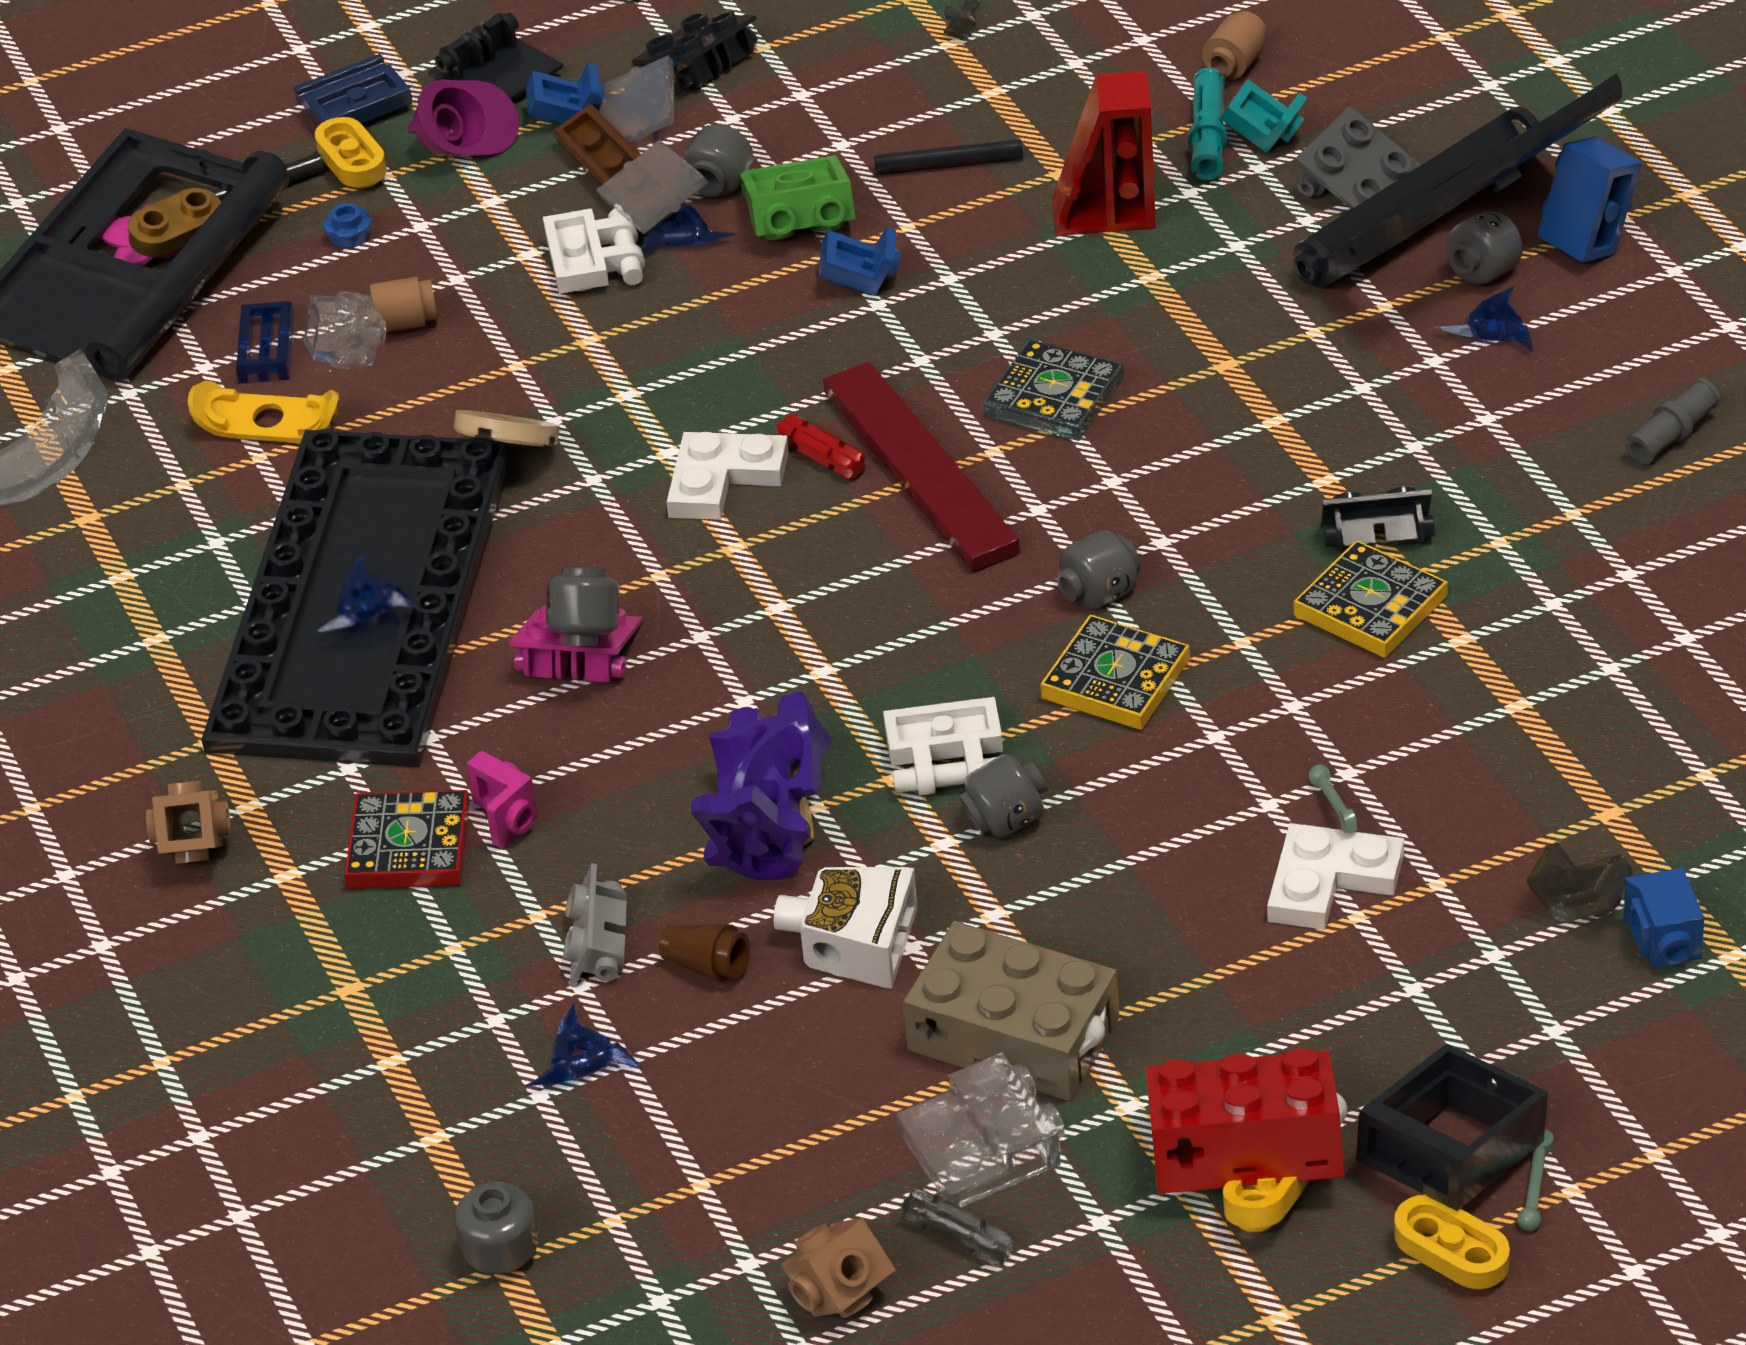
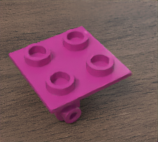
(547, 655)

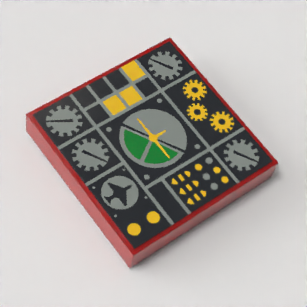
(407, 839)

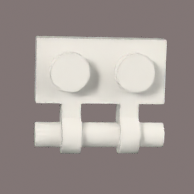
(577, 253)
(941, 733)

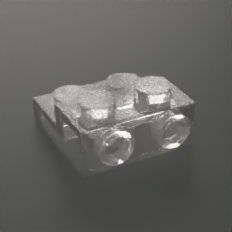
(983, 1131)

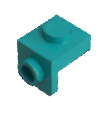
(1262, 117)

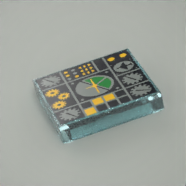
(1053, 389)

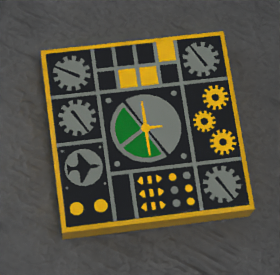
(1370, 598)
(1115, 672)

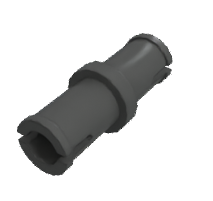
(1672, 421)

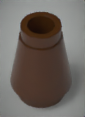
(707, 949)

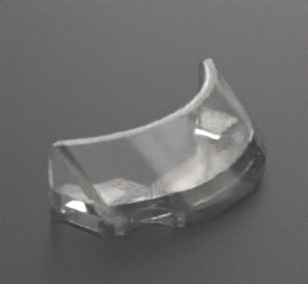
(59, 435)

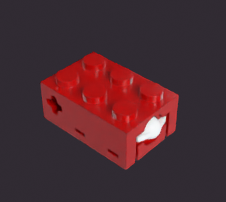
(1245, 1120)

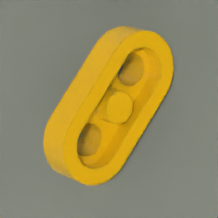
(350, 152)
(1260, 1205)
(1460, 1244)

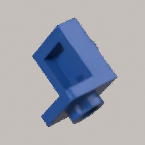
(559, 99)
(858, 263)

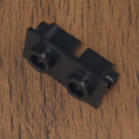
(1400, 512)

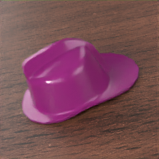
(464, 118)

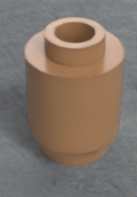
(1235, 44)
(404, 303)

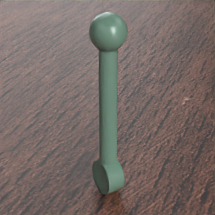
(1320, 777)
(1529, 1218)

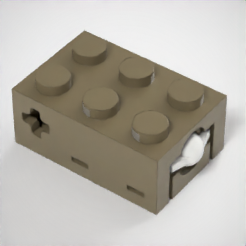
(1012, 998)

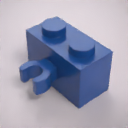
(1589, 198)

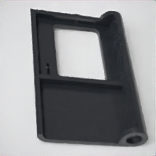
(1441, 184)
(71, 298)

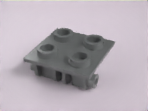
(1351, 160)

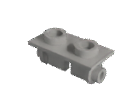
(588, 944)

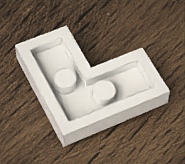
(716, 460)
(1326, 859)

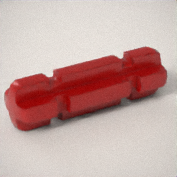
(822, 446)

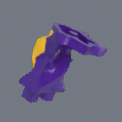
(756, 766)

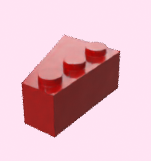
(1110, 161)

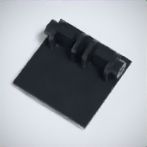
(708, 46)
(493, 57)

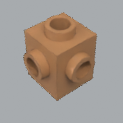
(166, 826)
(836, 1268)

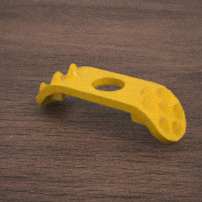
(234, 413)

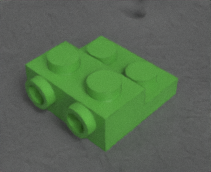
(798, 197)

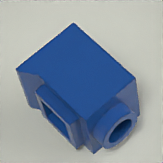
(1664, 917)

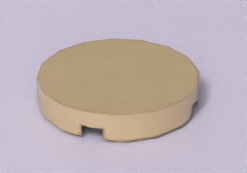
(506, 428)

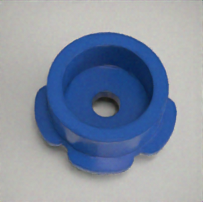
(347, 225)

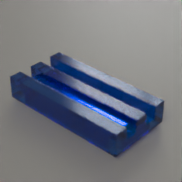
(265, 364)

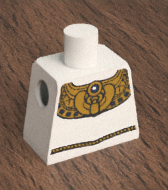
(854, 921)

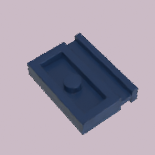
(356, 92)

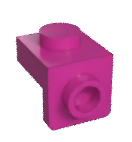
(504, 795)

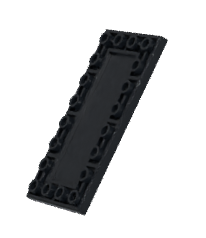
(373, 686)

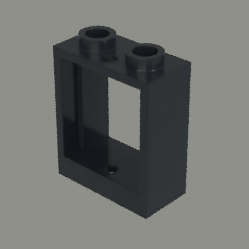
(1432, 1163)

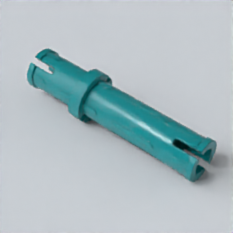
(1207, 134)

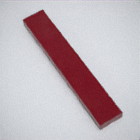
(921, 466)

